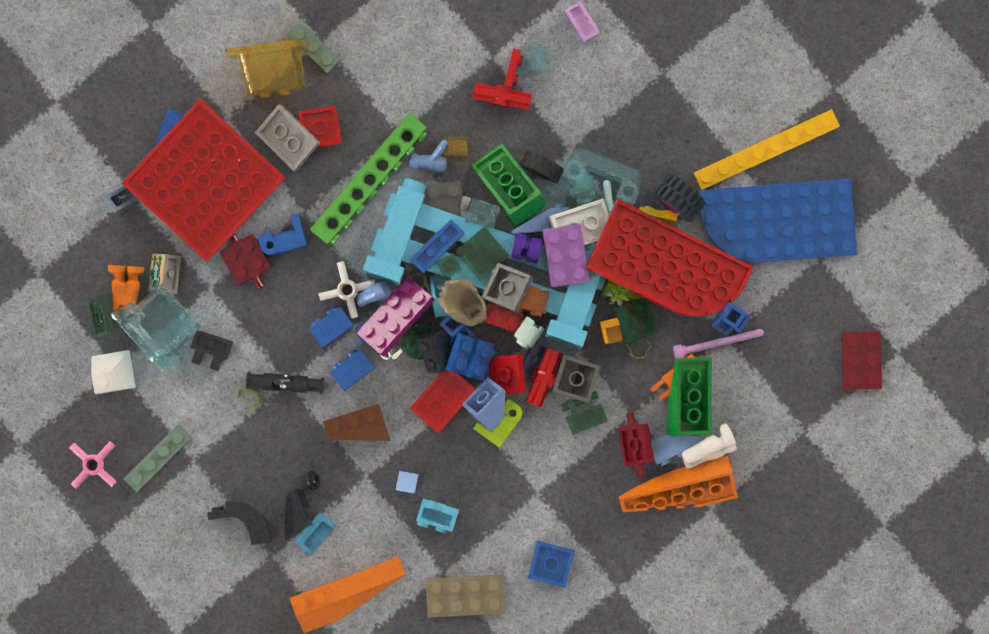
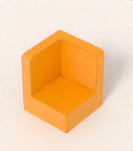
(611, 331)

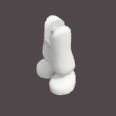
(710, 448)

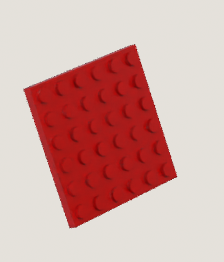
(203, 180)

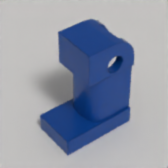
(284, 241)

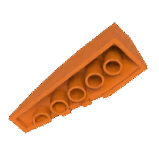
(699, 485)
(341, 597)

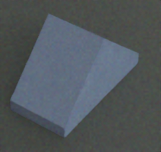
(120, 200)

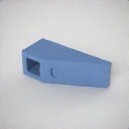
(671, 445)

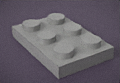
(287, 137)

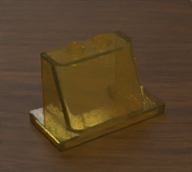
(271, 67)

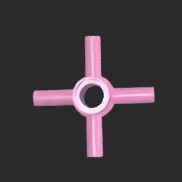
(99, 470)

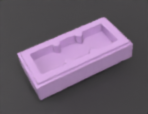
(582, 21)

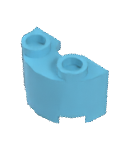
(437, 515)

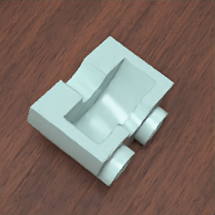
(528, 333)

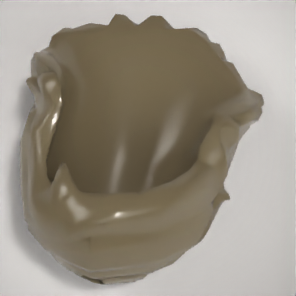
(462, 302)

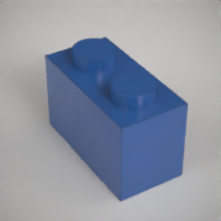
(331, 326)
(352, 369)

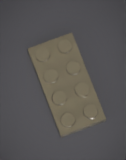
(465, 596)

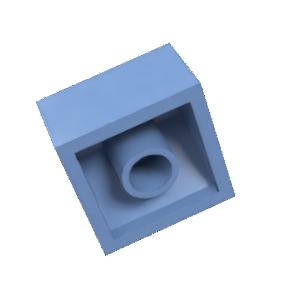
(487, 404)

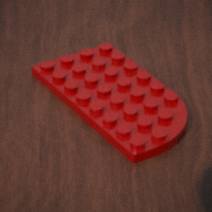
(666, 264)

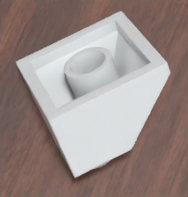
(112, 372)

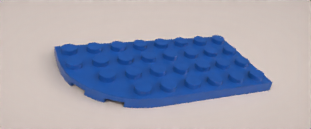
(782, 220)

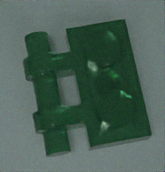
(586, 418)

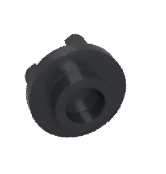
(312, 480)

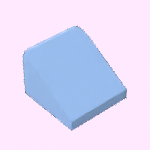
(407, 482)

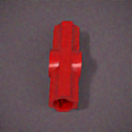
(502, 95)
(543, 377)

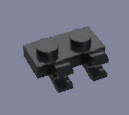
(212, 345)

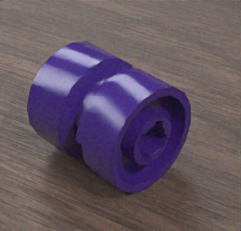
(521, 243)

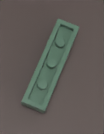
(157, 458)

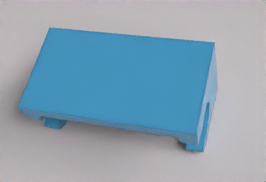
(315, 534)

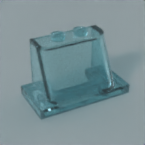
(158, 326)

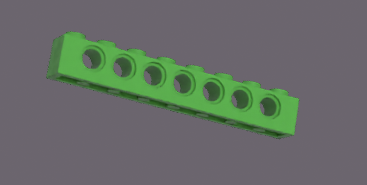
(409, 124)

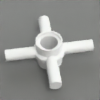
(338, 292)

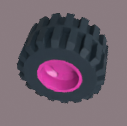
(679, 197)

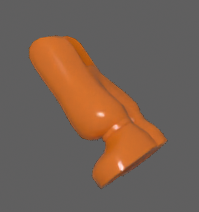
(125, 291)

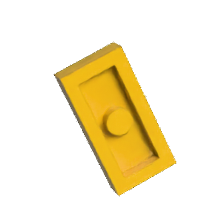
(666, 215)

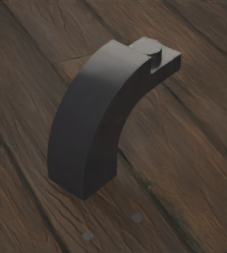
(254, 520)

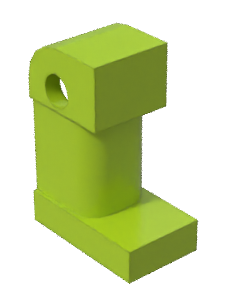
(507, 424)

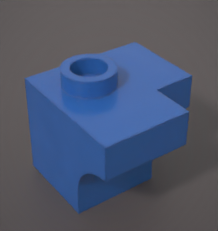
(730, 319)
(453, 327)

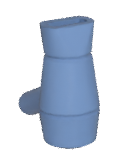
(433, 162)
(374, 293)

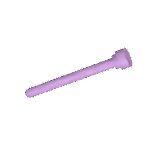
(683, 351)

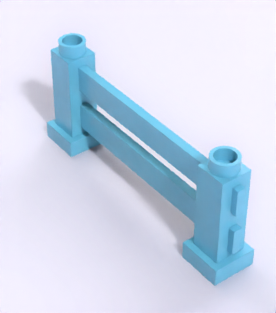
(394, 246)

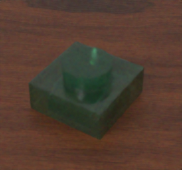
(448, 266)

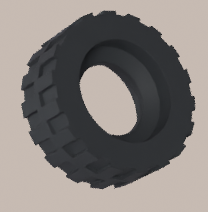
(542, 166)

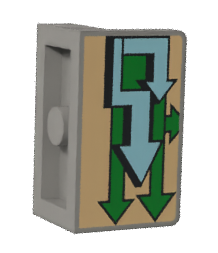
(164, 271)

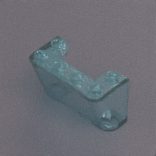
(586, 160)

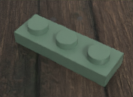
(318, 50)

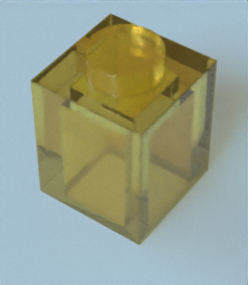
(456, 146)

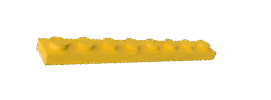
(766, 149)

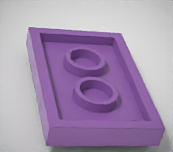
(565, 255)

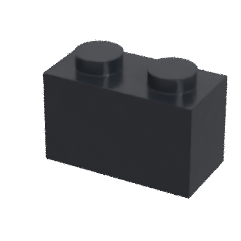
(434, 349)

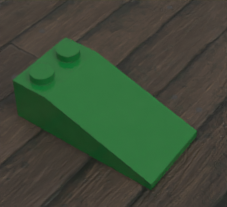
(509, 184)
(690, 397)

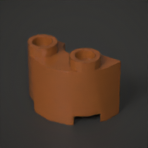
(534, 301)

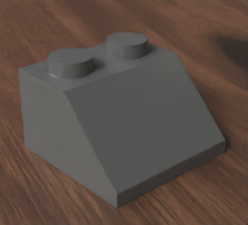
(575, 378)

